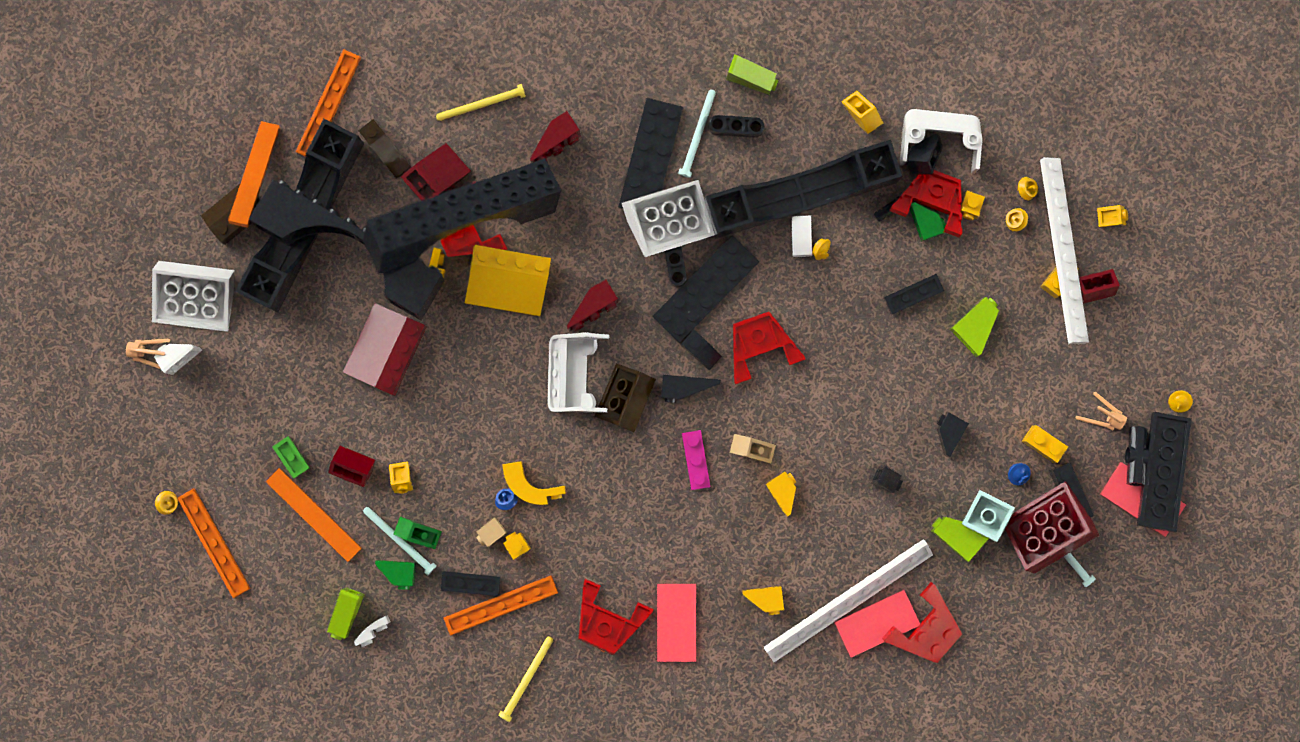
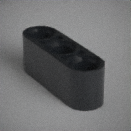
(745, 122)
(675, 268)

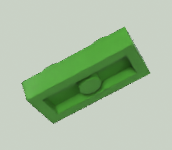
(291, 457)

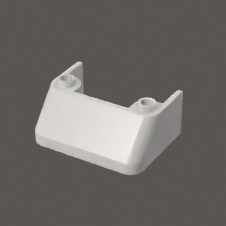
(919, 121)
(569, 372)

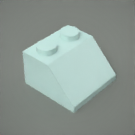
(988, 516)

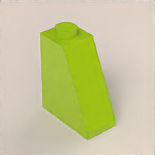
(751, 75)
(976, 325)
(958, 537)
(345, 613)

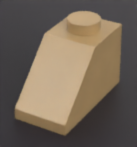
(752, 448)

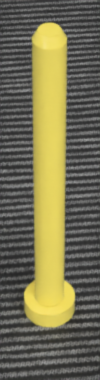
(482, 103)
(526, 679)

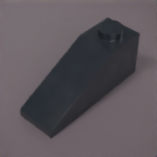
(680, 387)
(887, 479)

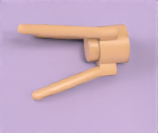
(137, 350)
(1115, 418)

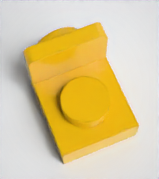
(971, 205)
(1112, 216)
(400, 477)

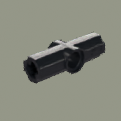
(1137, 456)

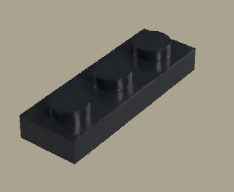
(913, 294)
(470, 583)

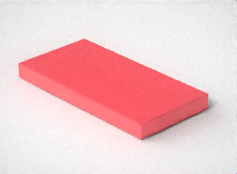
(1126, 496)
(676, 622)
(869, 625)

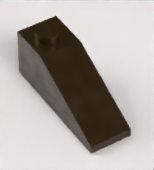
(384, 148)

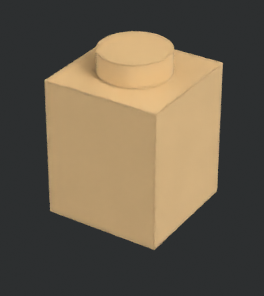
(490, 532)

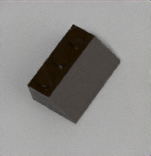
(218, 216)
(625, 397)

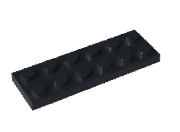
(651, 150)
(705, 289)
(1164, 472)

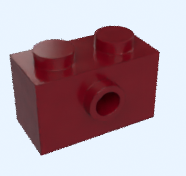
(1098, 286)
(349, 460)

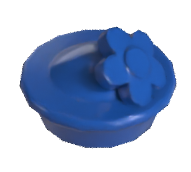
(1019, 474)
(506, 499)

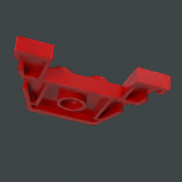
(937, 192)
(464, 240)
(757, 337)
(604, 628)
(933, 635)

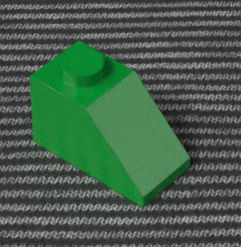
(927, 222)
(417, 533)
(398, 572)

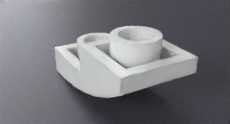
(801, 236)
(368, 634)

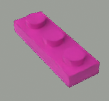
(696, 460)

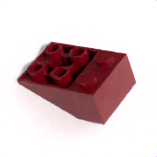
(558, 134)
(436, 173)
(597, 300)

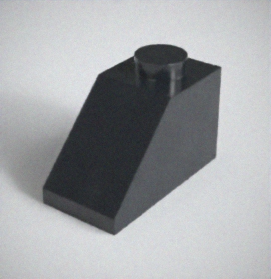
(925, 155)
(701, 350)
(950, 432)

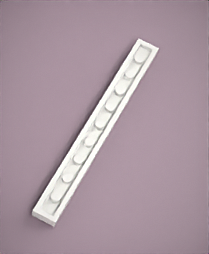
(1064, 251)
(848, 601)

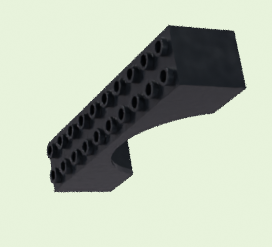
(322, 178)
(783, 197)
(292, 215)
(407, 232)

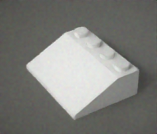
(669, 218)
(192, 295)

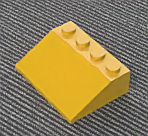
(507, 280)

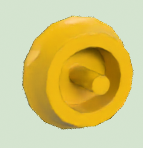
(1027, 188)
(1016, 219)
(821, 248)
(1180, 401)
(166, 502)

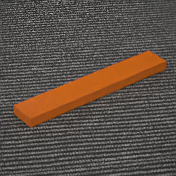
(331, 97)
(254, 174)
(313, 514)
(213, 543)
(500, 605)

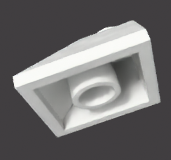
(175, 356)

